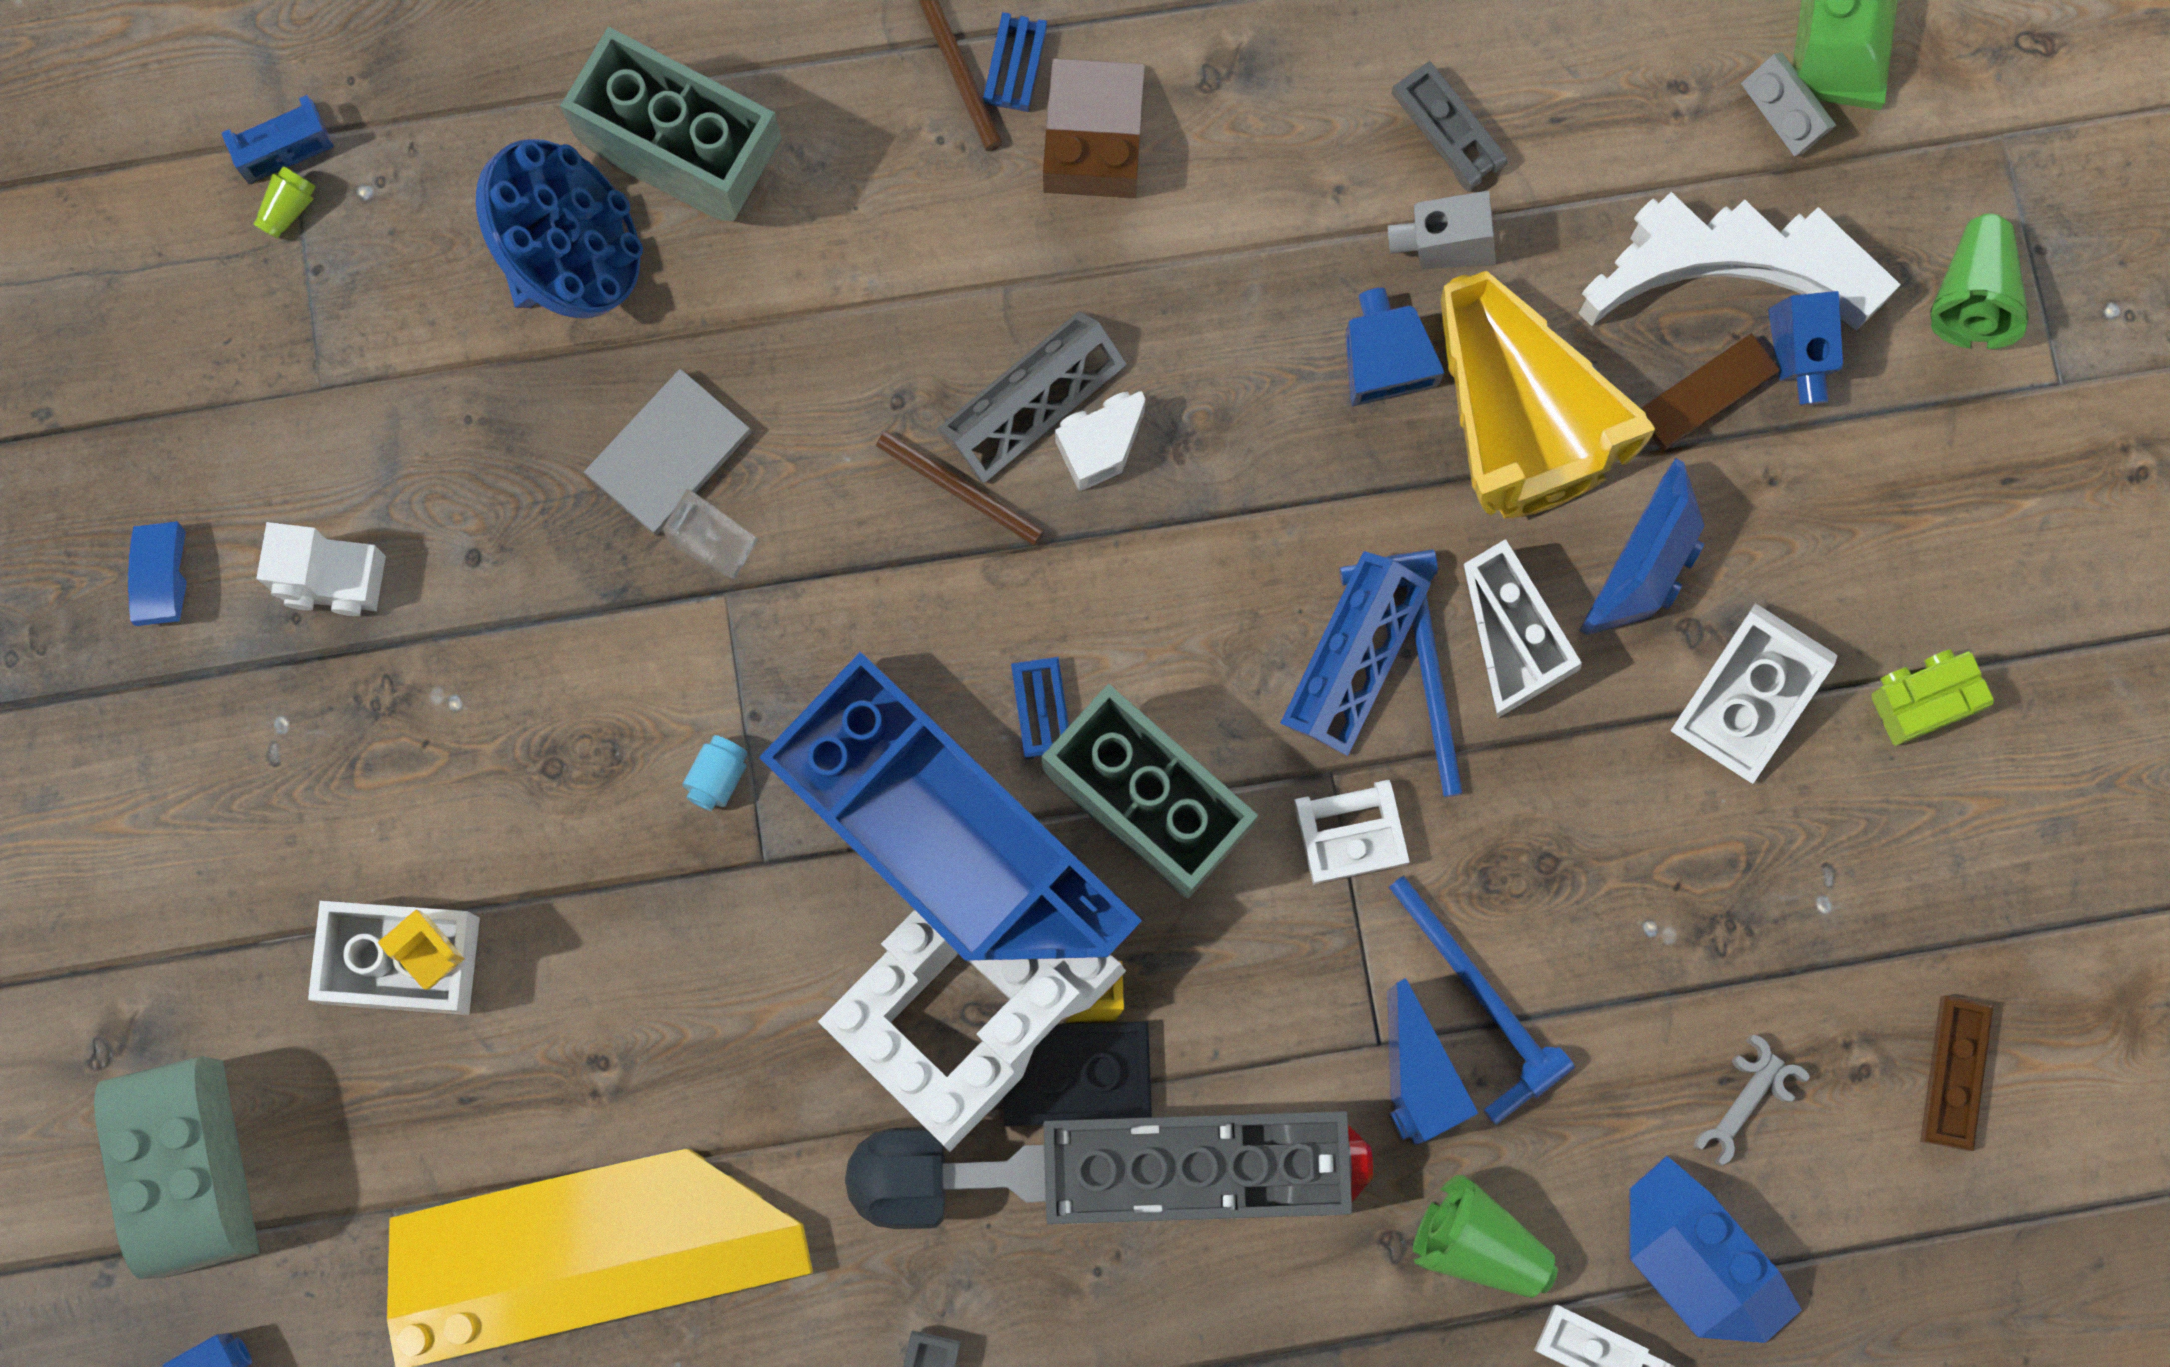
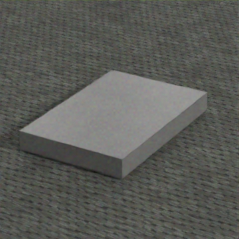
(667, 449)

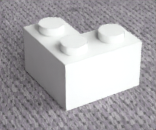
(312, 570)

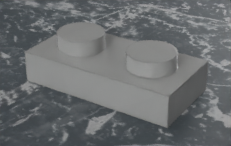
(1788, 104)

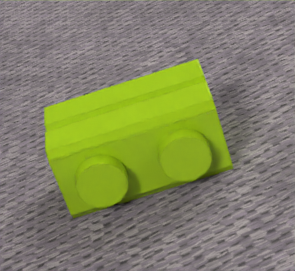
(1932, 697)

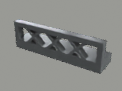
(1021, 384)

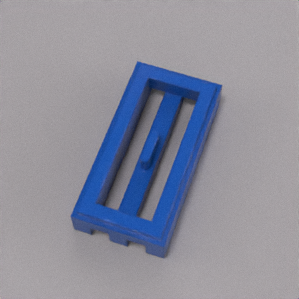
(1022, 27)
(1035, 667)

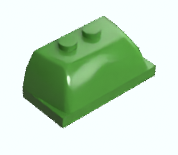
(1846, 50)

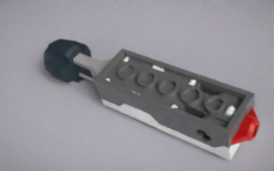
(1128, 1170)

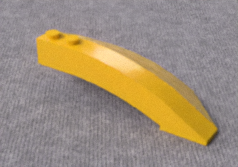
(579, 1254)

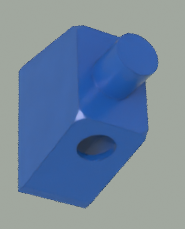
(1811, 326)
(1388, 351)

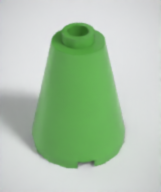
(1982, 288)
(1482, 1243)

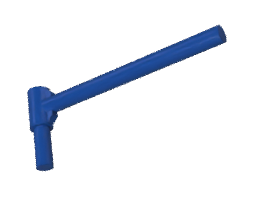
(1425, 565)
(1542, 1067)

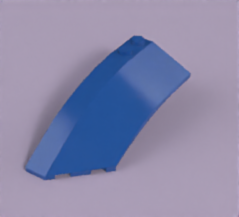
(942, 827)

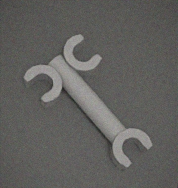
(1768, 1073)

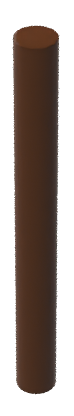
(961, 74)
(960, 488)

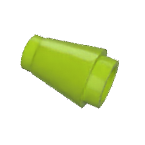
(283, 202)

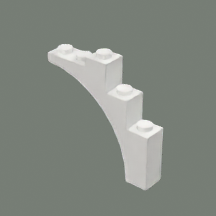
(1741, 243)

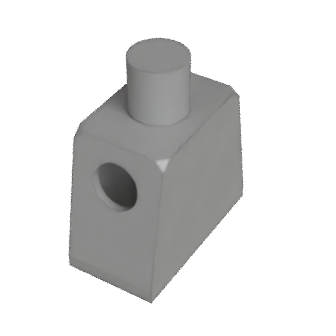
(1448, 232)

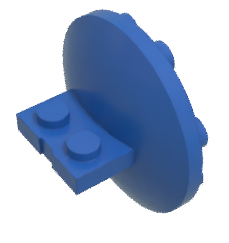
(557, 229)

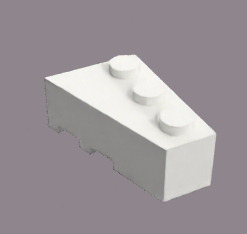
(1516, 630)

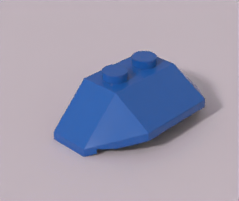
(1652, 556)
(1704, 1260)

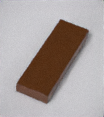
(1709, 391)
(1957, 1073)

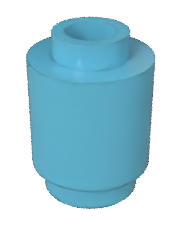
(715, 773)

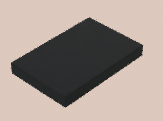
(1084, 1075)

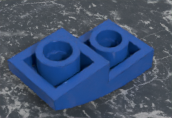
(154, 577)

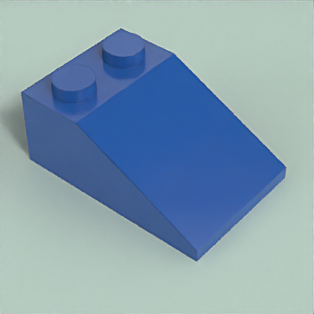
(1422, 1078)

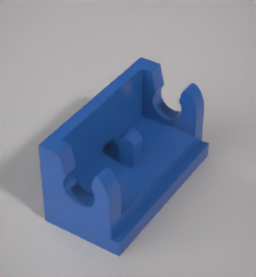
(278, 142)

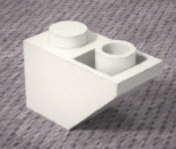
(1100, 442)

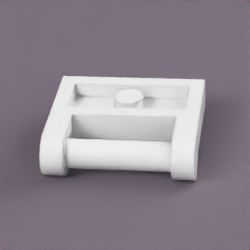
(1354, 847)

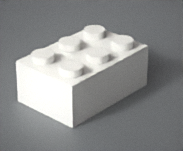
(357, 972)

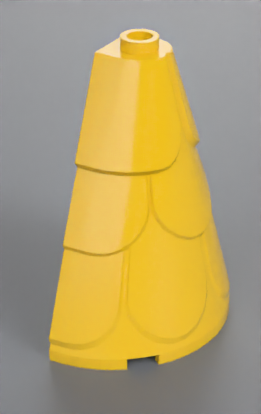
(1529, 403)

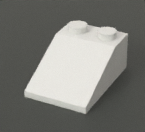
(1754, 693)

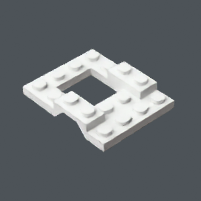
(951, 1106)

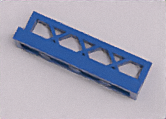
(1349, 647)

